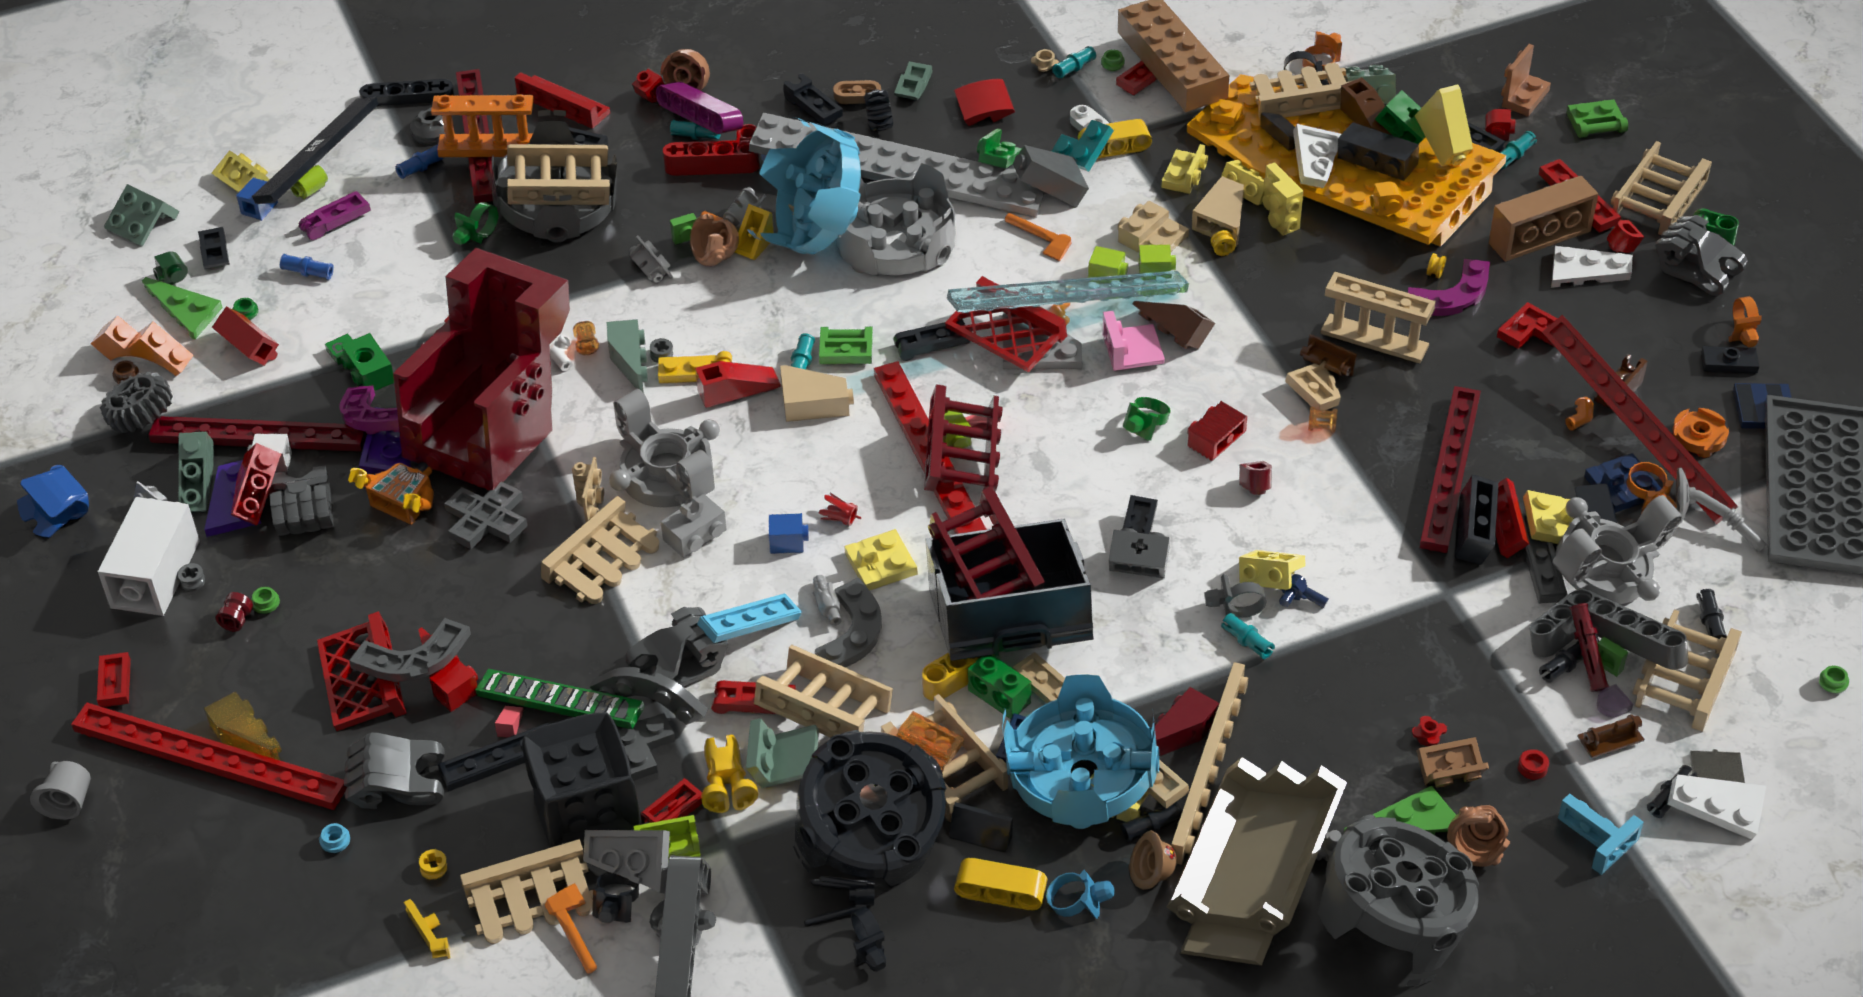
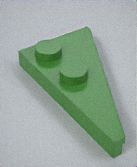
(187, 307)
(1421, 810)

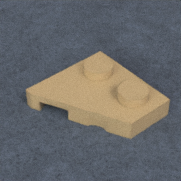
(1315, 386)

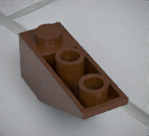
(1362, 104)
(1180, 320)

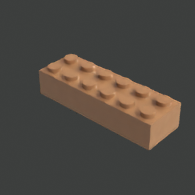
(1173, 54)

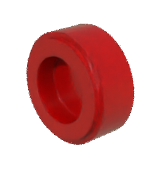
(1533, 764)

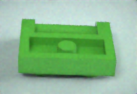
(1596, 118)
(846, 346)

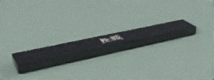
(315, 150)

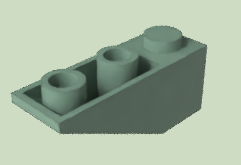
(626, 351)
(195, 469)

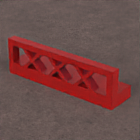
(559, 98)

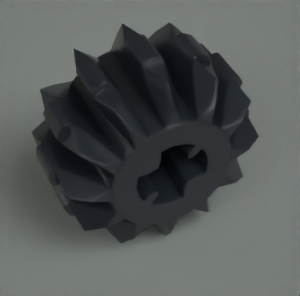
(878, 110)

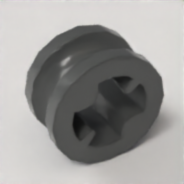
(658, 344)
(188, 583)

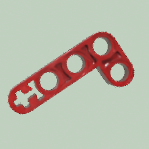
(712, 156)

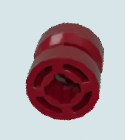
(233, 614)

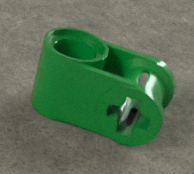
(1720, 224)

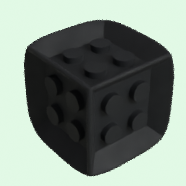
(580, 778)

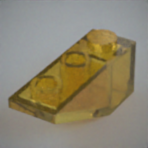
(236, 726)

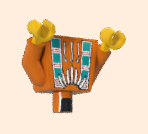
(397, 491)

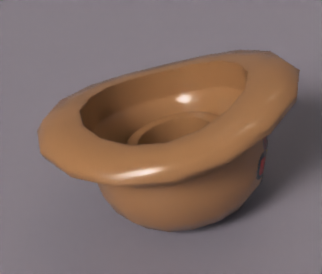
(1151, 861)

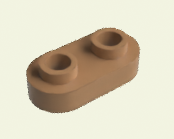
(853, 91)

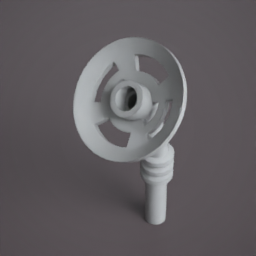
(1689, 495)

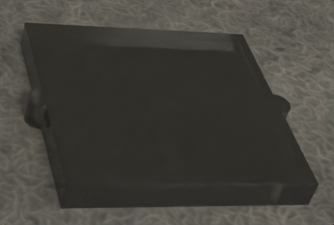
(1717, 765)

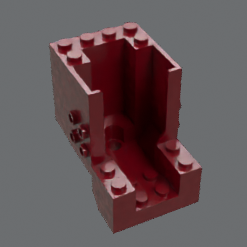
(483, 381)

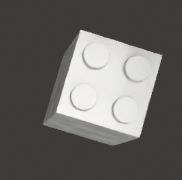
(147, 554)

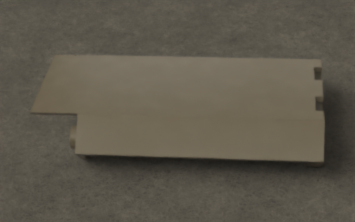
(1253, 859)

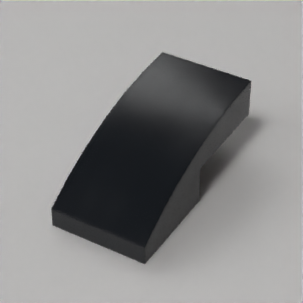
(213, 247)

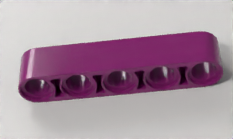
(699, 107)

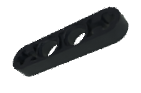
(430, 88)

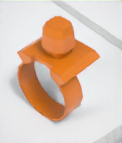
(1324, 43)
(1745, 327)
(1650, 495)

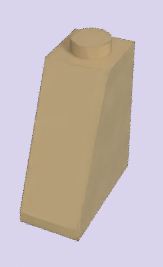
(1220, 209)
(813, 394)

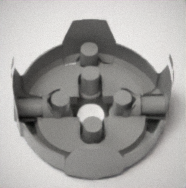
(894, 205)

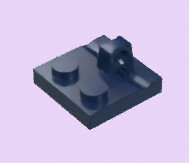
(1615, 475)

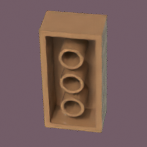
(1543, 218)

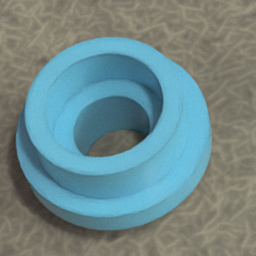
(332, 832)

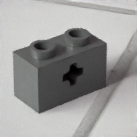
(1152, 558)

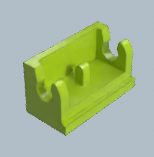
(682, 837)

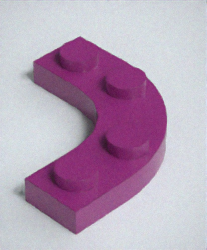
(1465, 293)
(359, 415)

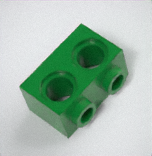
(999, 685)

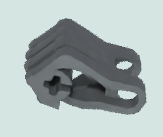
(1698, 255)
(301, 502)
(680, 650)
(392, 767)

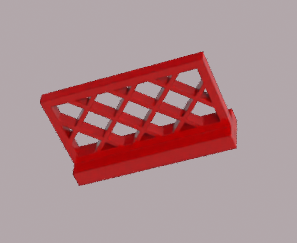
(1035, 317)
(389, 692)

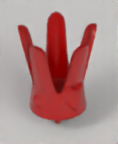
(839, 510)

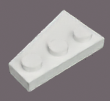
(1315, 154)
(1582, 265)
(1720, 802)

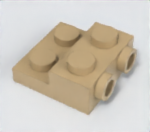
(1150, 226)

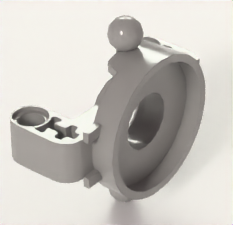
(644, 440)
(1586, 568)

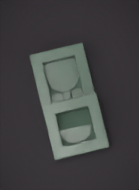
(914, 81)

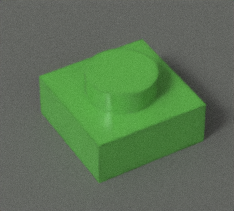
(682, 227)
(1612, 656)

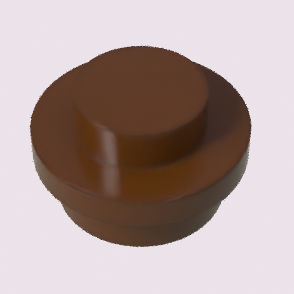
(123, 370)

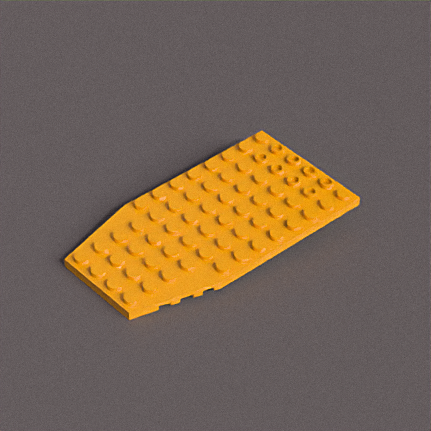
(1433, 195)

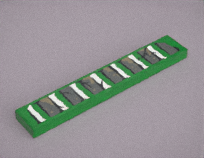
(558, 697)

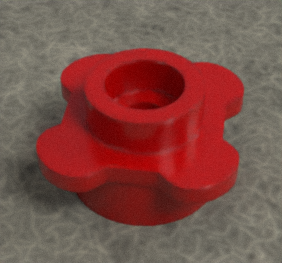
(1428, 737)

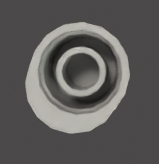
(62, 791)

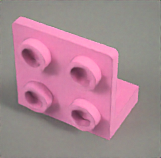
(1130, 345)

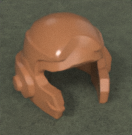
(713, 240)
(1479, 834)

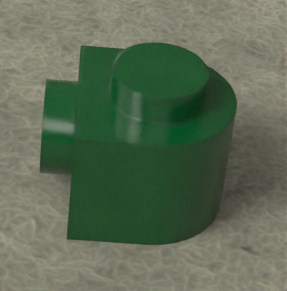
(169, 268)

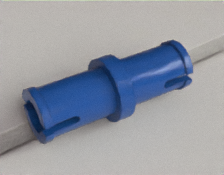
(418, 162)
(306, 266)

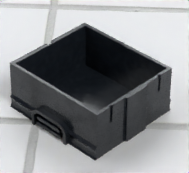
(1020, 619)

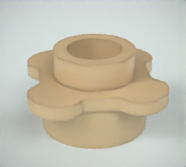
(1044, 60)

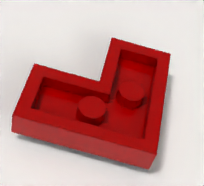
(1525, 324)

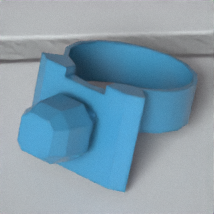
(1090, 899)

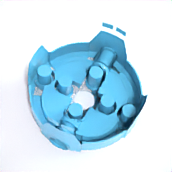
(803, 179)
(1078, 727)

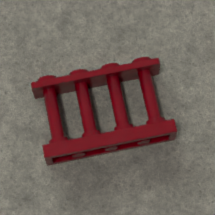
(939, 450)
(1003, 530)

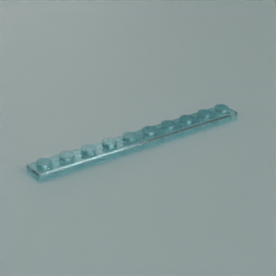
(1066, 291)

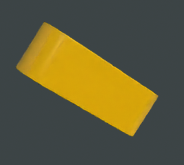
(1127, 138)
(945, 676)
(1000, 884)

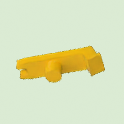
(438, 947)

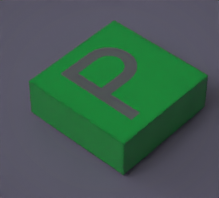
(335, 349)

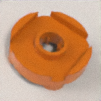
(1703, 444)

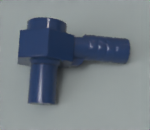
(1300, 590)

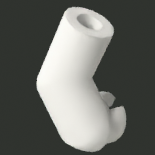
(560, 351)

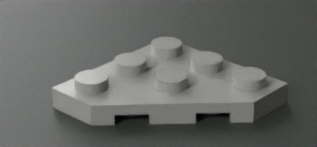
(1060, 356)

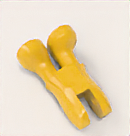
(726, 768)

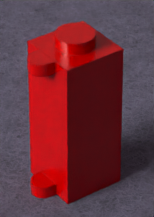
(246, 336)

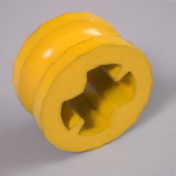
(1228, 246)
(1436, 265)
(432, 855)

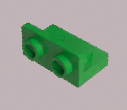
(996, 153)

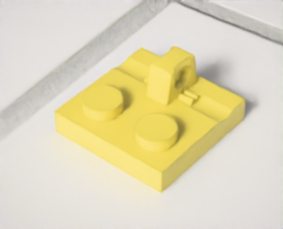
(1546, 516)
(881, 560)

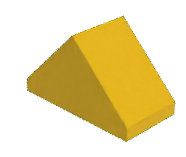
(759, 222)

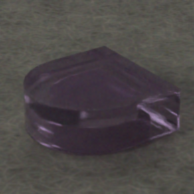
(1613, 702)

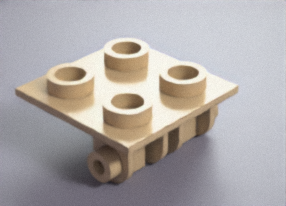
(587, 487)

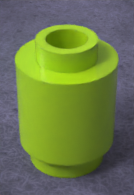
(310, 182)

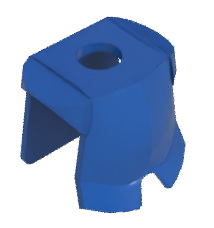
(52, 500)

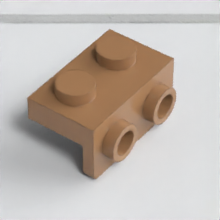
(1451, 761)

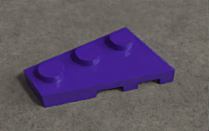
(382, 452)
(219, 515)

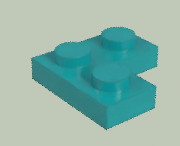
(1087, 147)

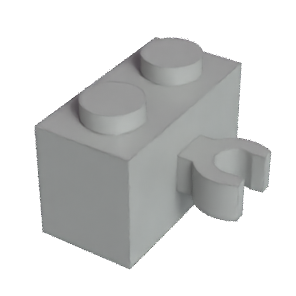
(693, 525)

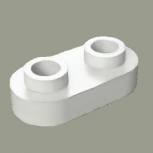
(1082, 115)

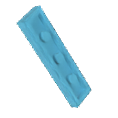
(749, 618)

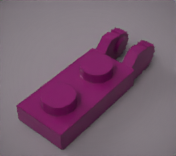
(334, 215)

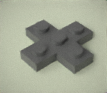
(485, 515)
(641, 739)

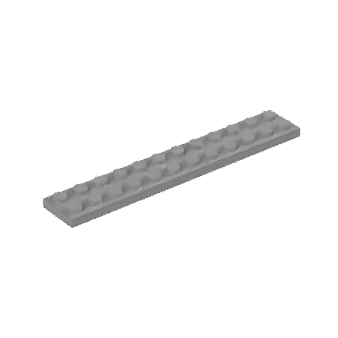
(887, 160)

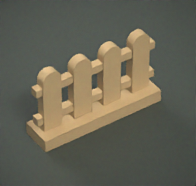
(1297, 101)
(585, 544)
(521, 874)

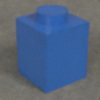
(247, 204)
(787, 533)

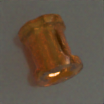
(585, 335)
(1328, 425)

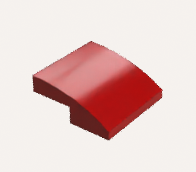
(983, 100)

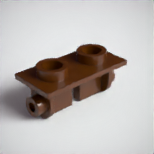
(1337, 358)
(1612, 736)

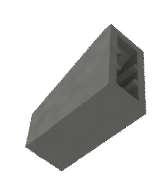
(1051, 173)

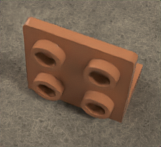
(1522, 90)

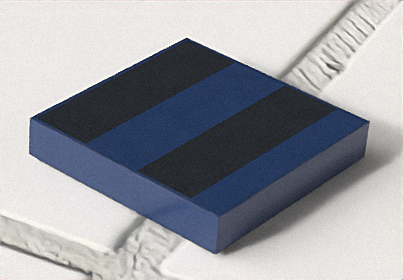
(1751, 401)

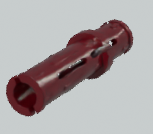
(1585, 634)

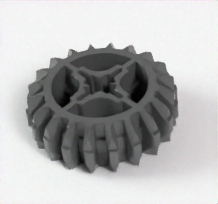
(136, 402)

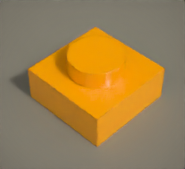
(1226, 112)

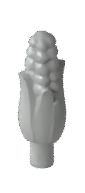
(827, 600)

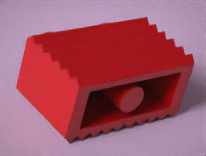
(1216, 430)

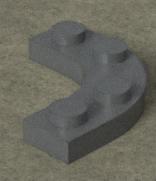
(865, 625)
(414, 663)
(629, 682)

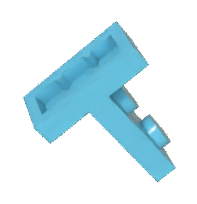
(1600, 831)

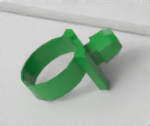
(467, 225)
(1142, 423)

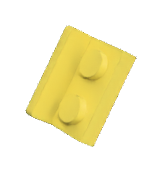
(1185, 170)
(238, 171)
(1252, 182)
(1269, 568)

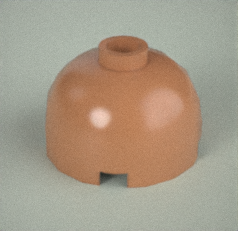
(686, 67)

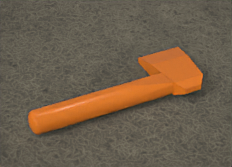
(1059, 243)
(558, 905)

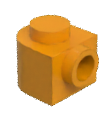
(1386, 198)

